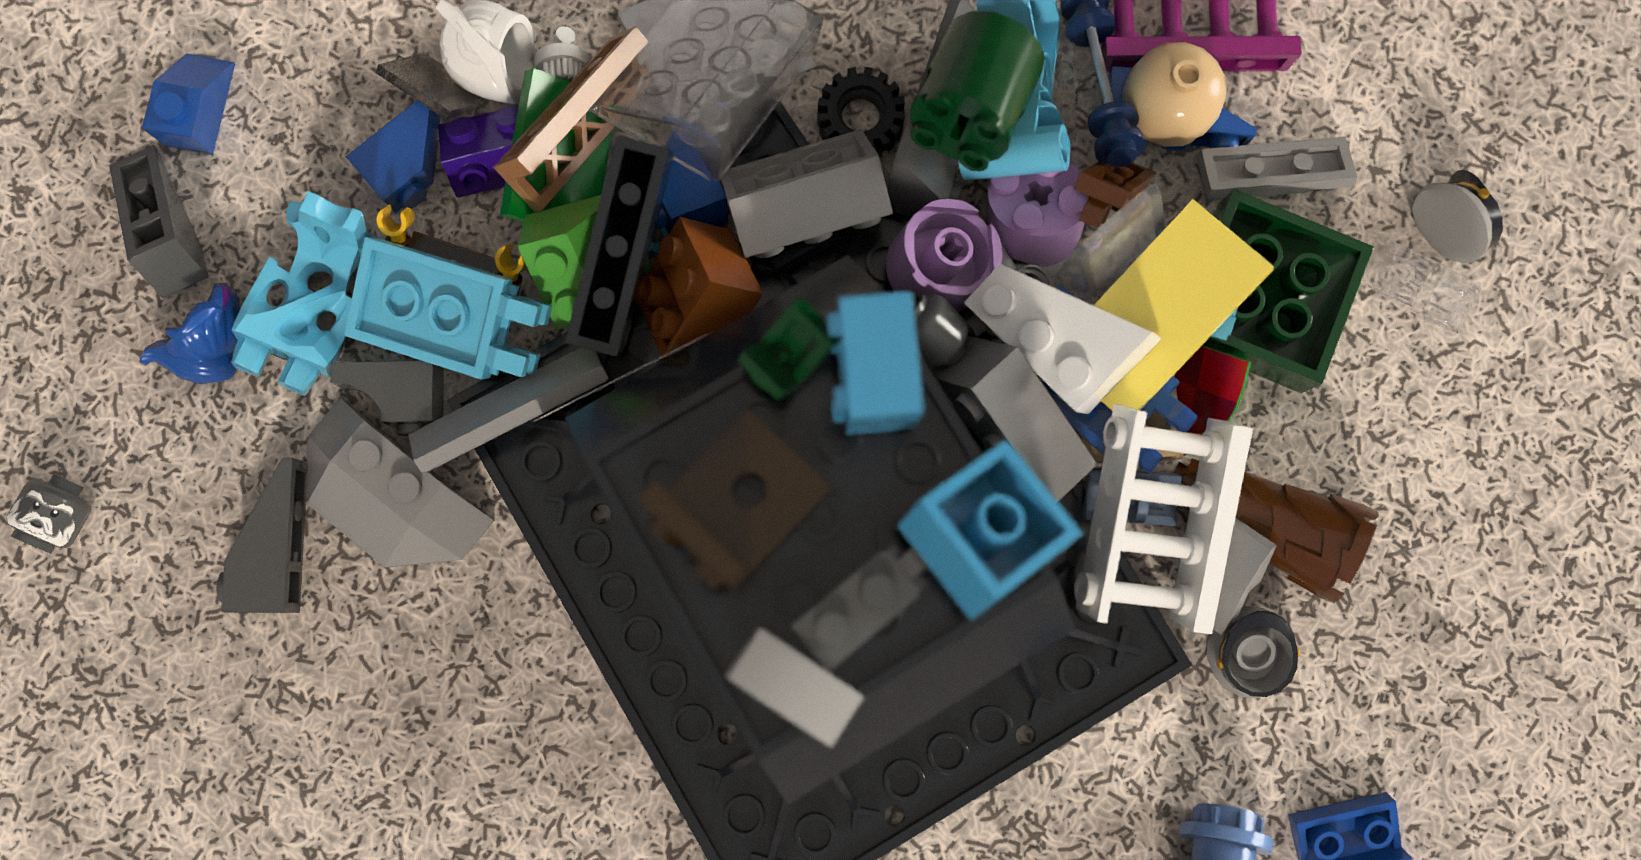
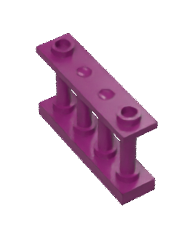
(1261, 52)

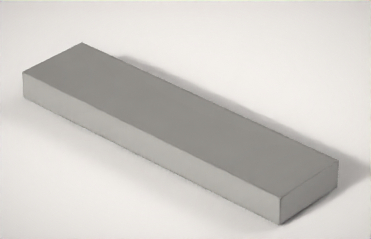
(506, 408)

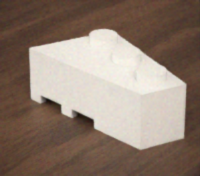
(1063, 339)

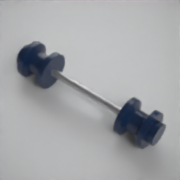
(1113, 121)

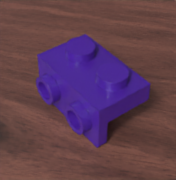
(473, 147)

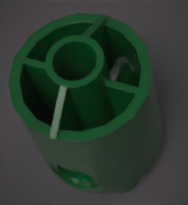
(977, 88)

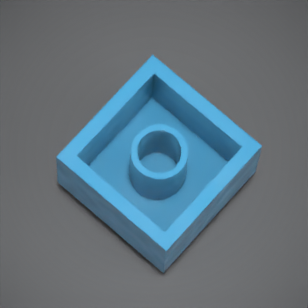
(988, 529)

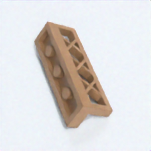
(562, 115)

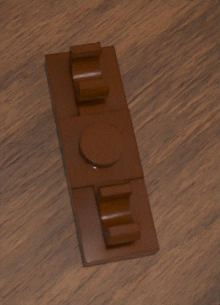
(1110, 189)

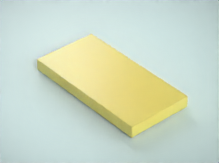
(1182, 294)

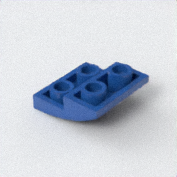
(1349, 830)

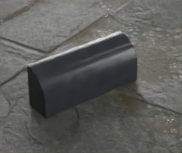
(619, 245)

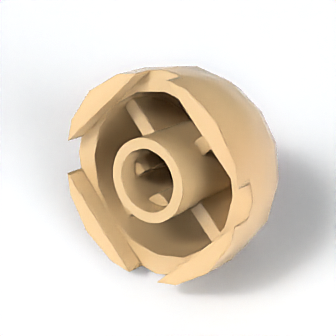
(1176, 93)

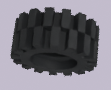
(868, 88)

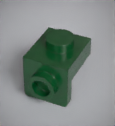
(789, 350)

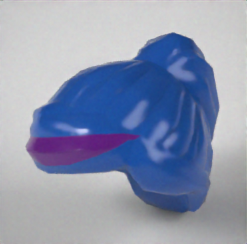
(204, 342)

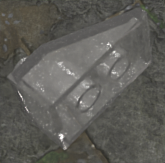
(1113, 247)

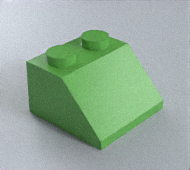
(555, 253)

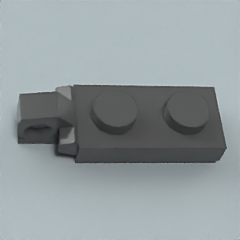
(861, 605)

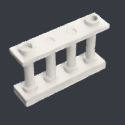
(1209, 527)

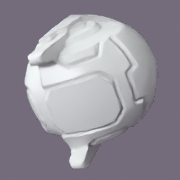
(486, 48)

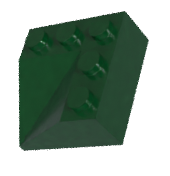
(1302, 305)

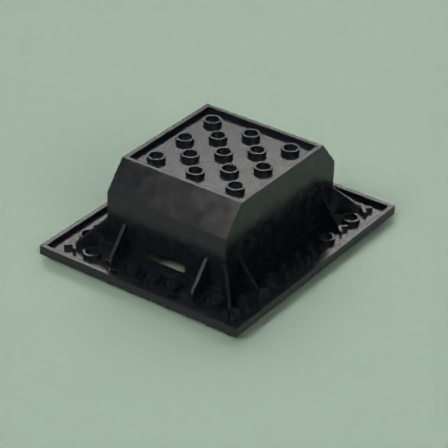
(933, 682)

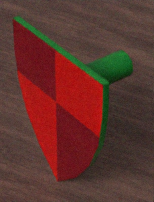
(1211, 385)

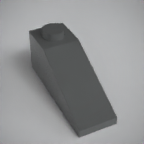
(155, 224)
(267, 556)

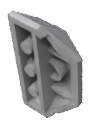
(382, 499)

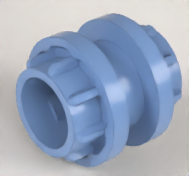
(1225, 833)

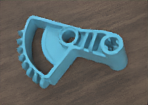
(1039, 137)

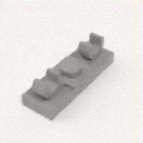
(1277, 168)

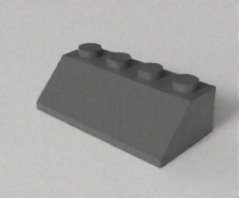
(920, 173)

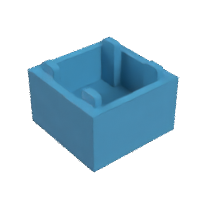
(876, 363)

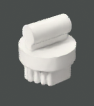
(562, 56)

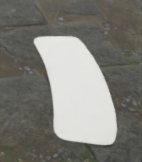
(621, 376)

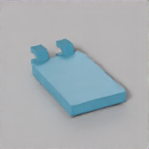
(440, 311)

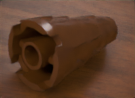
(1313, 533)

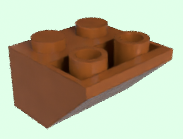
(696, 285)

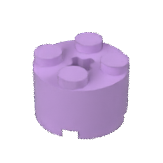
(1037, 215)
(944, 252)

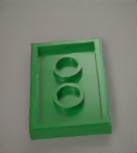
(588, 181)

